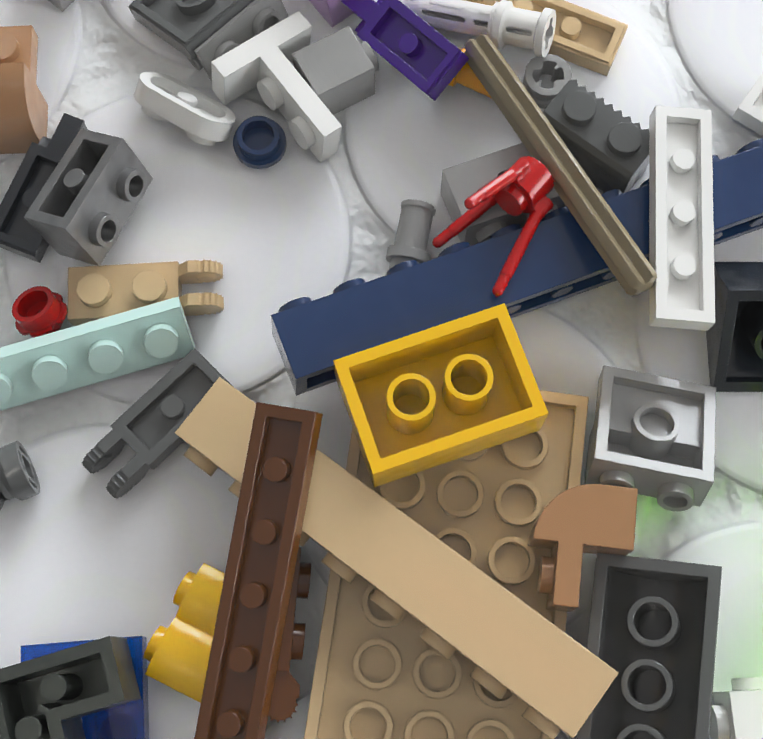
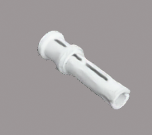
(499, 22)

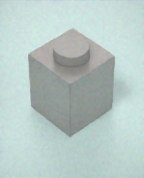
(338, 69)

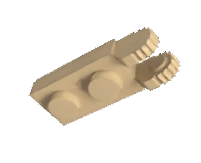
(114, 289)

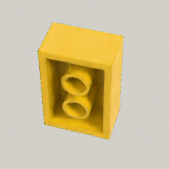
(440, 394)

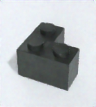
(55, 690)

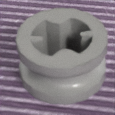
(550, 65)

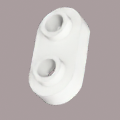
(184, 106)

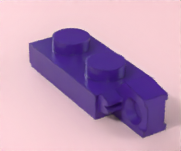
(408, 43)

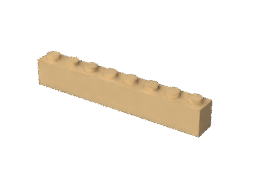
(418, 576)

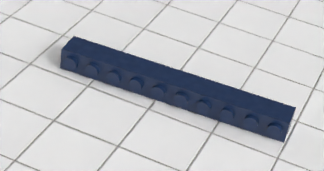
(462, 277)

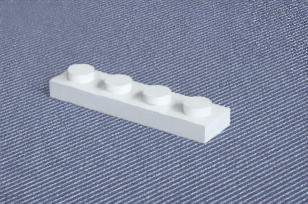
(681, 218)

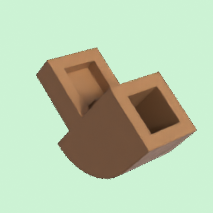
(21, 102)
(580, 522)

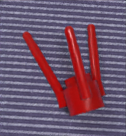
(516, 191)

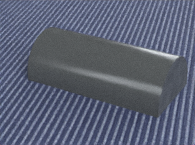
(660, 633)

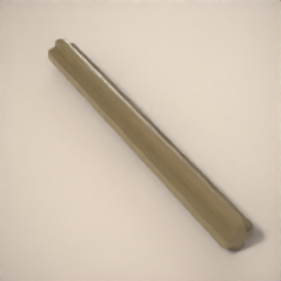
(569, 178)

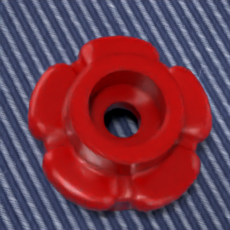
(39, 311)

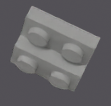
(653, 437)

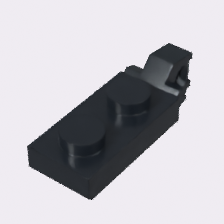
(36, 168)

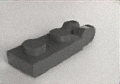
(152, 423)

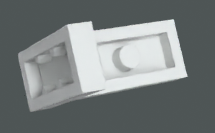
(268, 64)

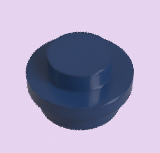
(259, 142)

